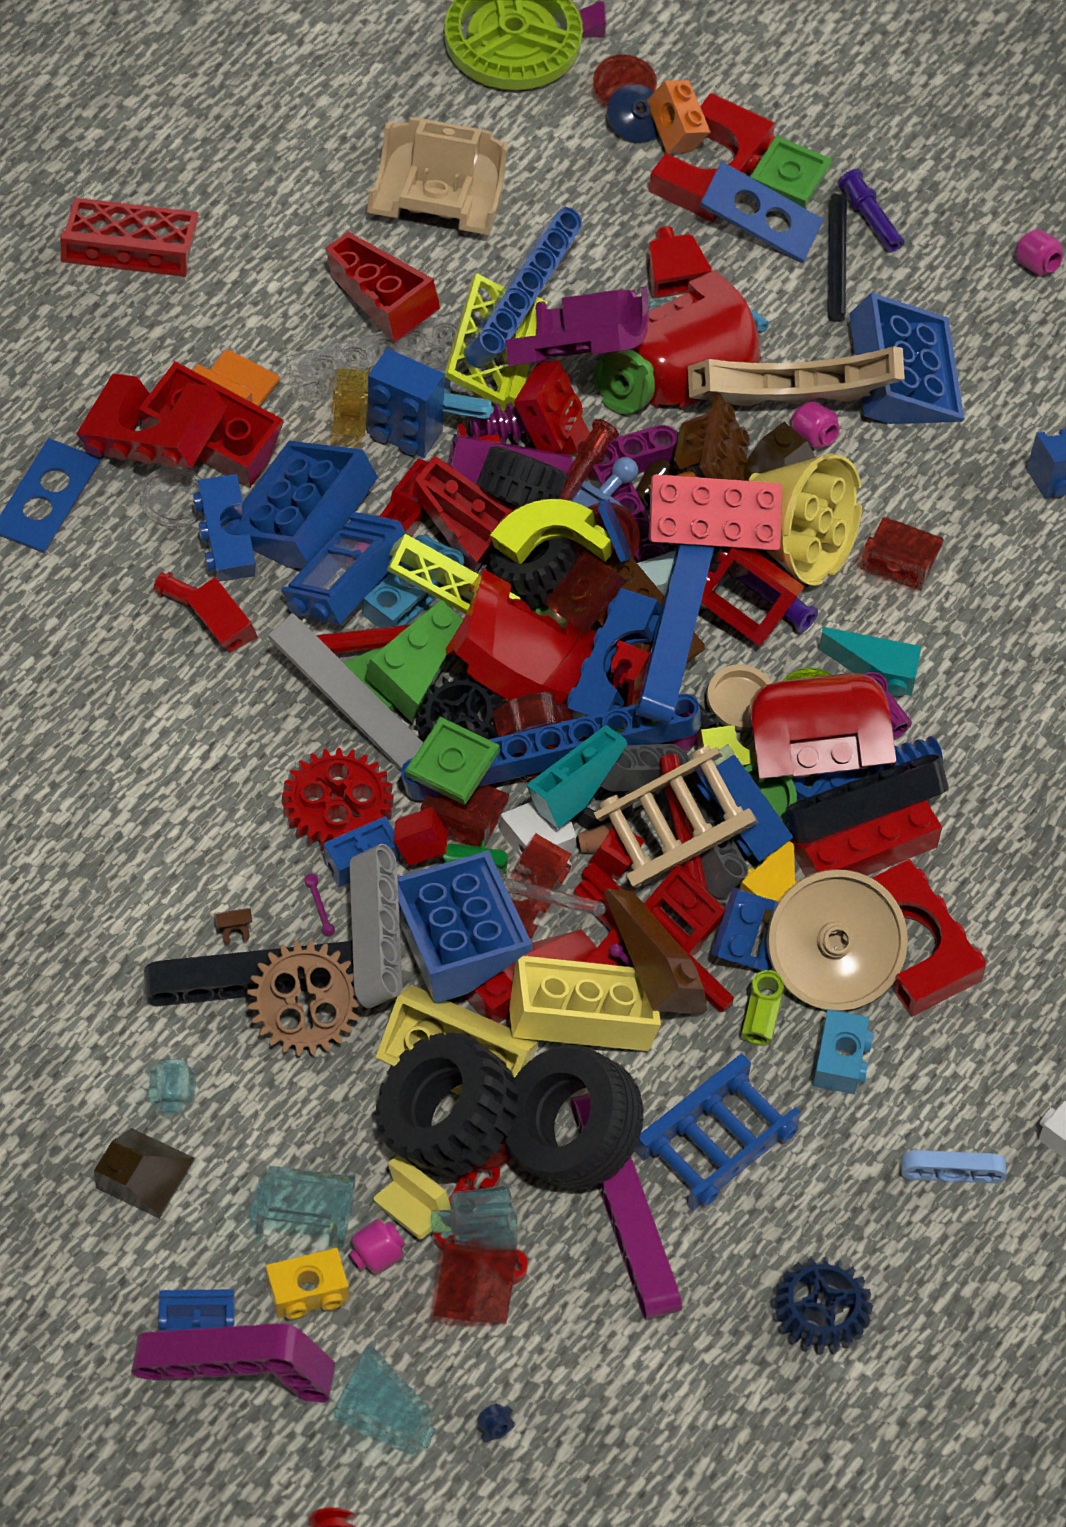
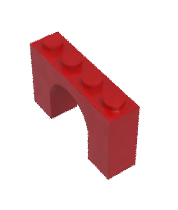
(730, 125)
(171, 442)
(955, 962)

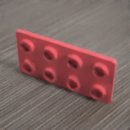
(715, 512)

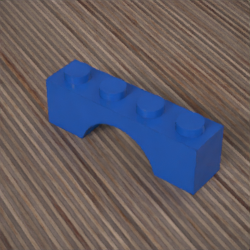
(631, 620)

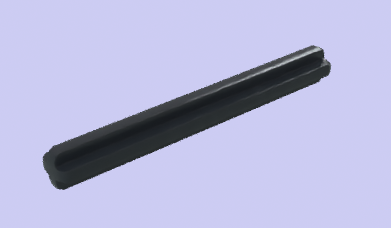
(837, 257)

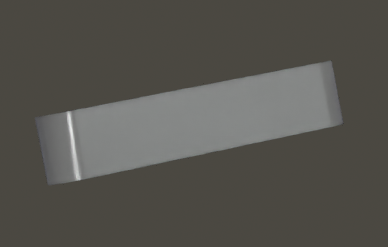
(375, 926)

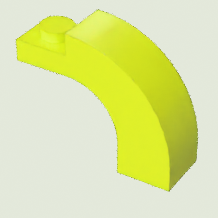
(547, 520)

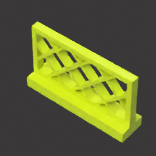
(512, 376)

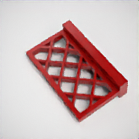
(128, 250)

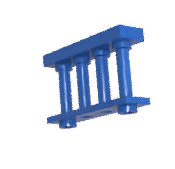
(709, 1099)

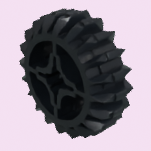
(456, 701)

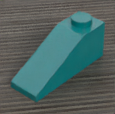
(866, 654)
(574, 779)

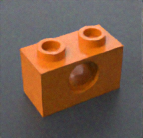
(678, 116)

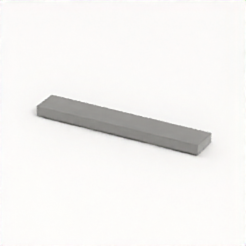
(345, 690)

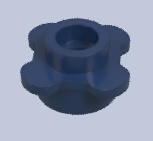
(495, 1422)

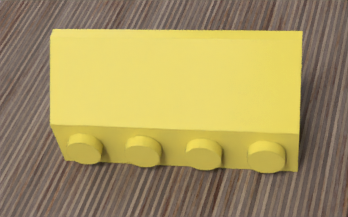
(581, 1004)
(418, 1018)

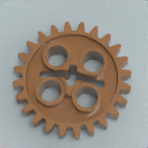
(272, 1003)

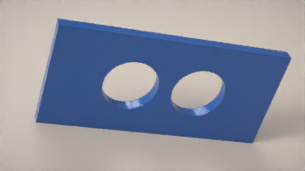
(802, 223)
(53, 457)

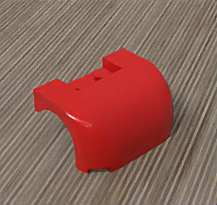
(696, 327)
(821, 726)

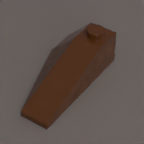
(660, 962)

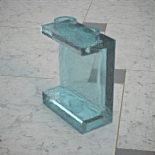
(305, 1199)

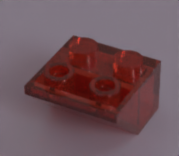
(475, 1282)

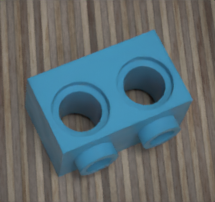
(404, 601)

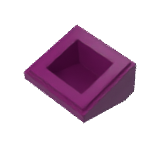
(593, 20)

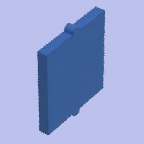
(614, 530)

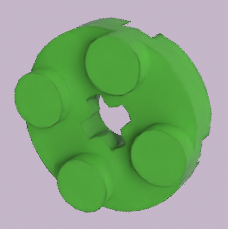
(638, 373)

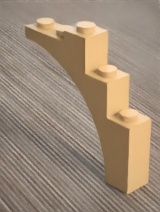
(796, 382)

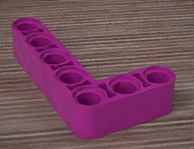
(645, 448)
(237, 1351)

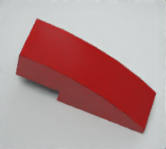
(404, 504)

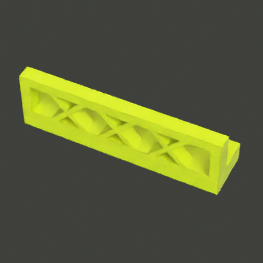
(435, 566)

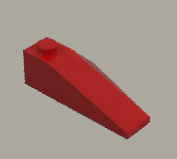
(494, 995)

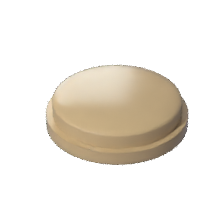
(731, 694)

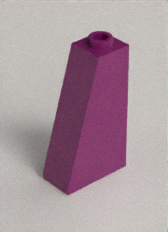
(469, 454)

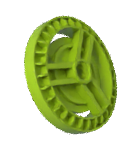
(513, 41)

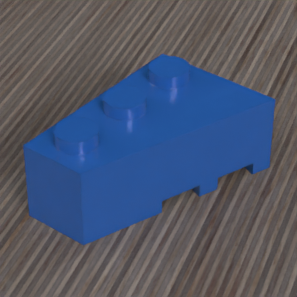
(1048, 464)

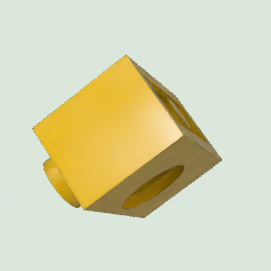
(319, 1268)

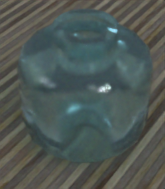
(172, 1085)

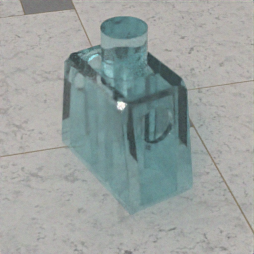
(480, 1217)

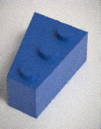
(770, 831)

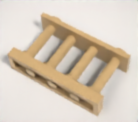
(704, 835)

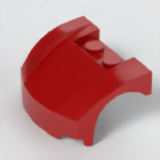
(515, 647)

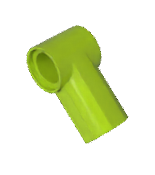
(763, 1009)

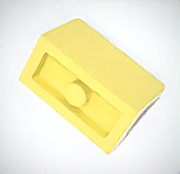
(411, 1197)

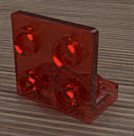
(901, 553)
(472, 821)

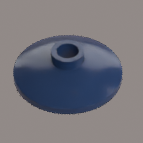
(625, 118)

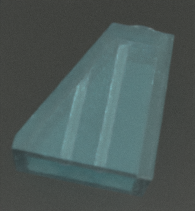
(384, 1406)

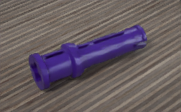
(864, 200)
(799, 613)

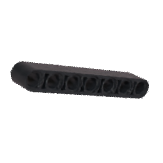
(227, 975)

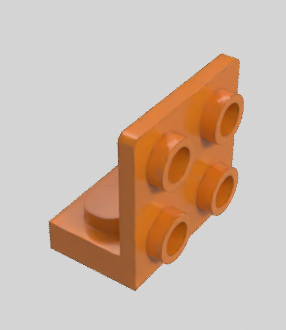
(241, 376)

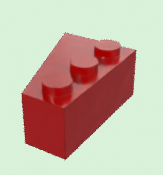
(460, 510)

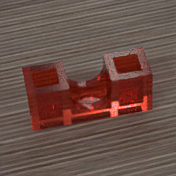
(543, 865)

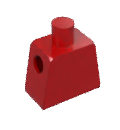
(674, 263)

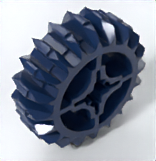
(848, 1294)

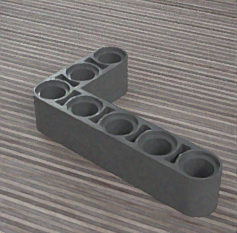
(640, 765)

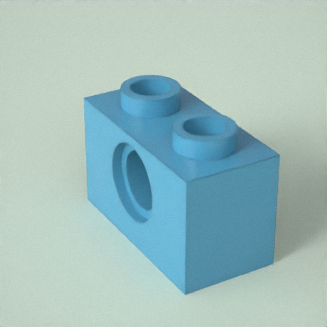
(846, 1033)

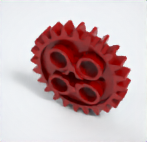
(336, 797)

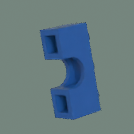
(228, 554)

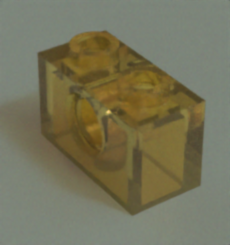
(349, 403)

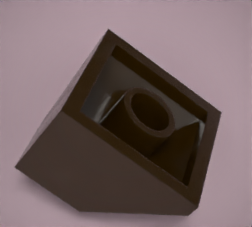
(776, 450)
(142, 1171)

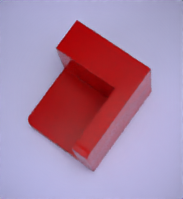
(420, 836)
(613, 855)

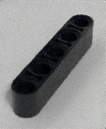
(867, 798)

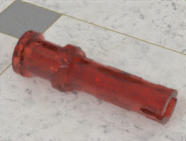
(590, 453)

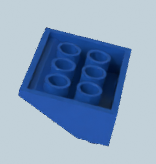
(930, 370)
(303, 501)
(460, 924)

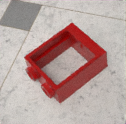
(768, 573)

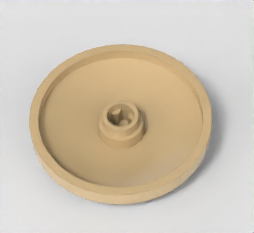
(837, 939)

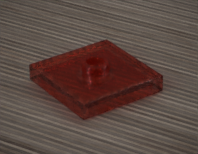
(585, 592)

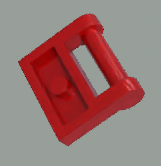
(692, 903)

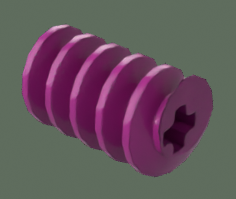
(500, 423)

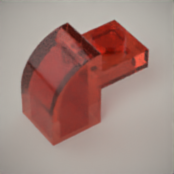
(529, 713)

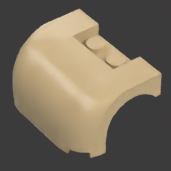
(440, 172)

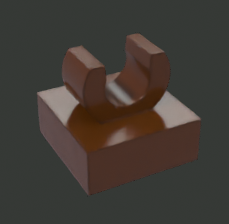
(233, 919)

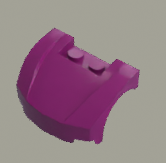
(585, 324)

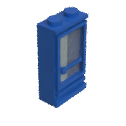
(344, 569)

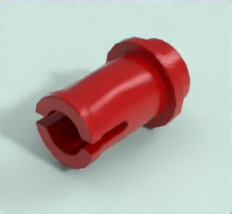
(168, 585)

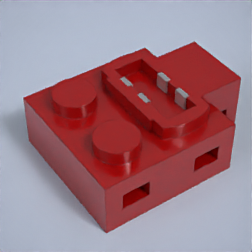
(551, 409)

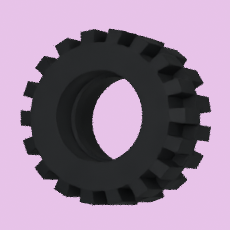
(519, 477)
(538, 573)

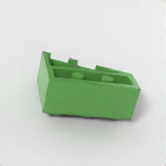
(414, 659)

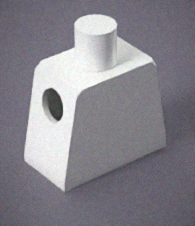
(524, 821)

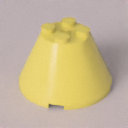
(816, 515)

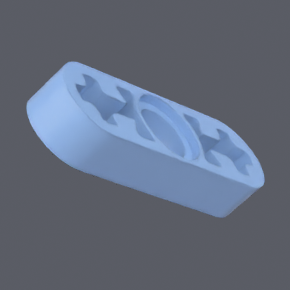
(953, 1166)

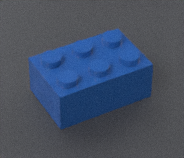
(405, 403)

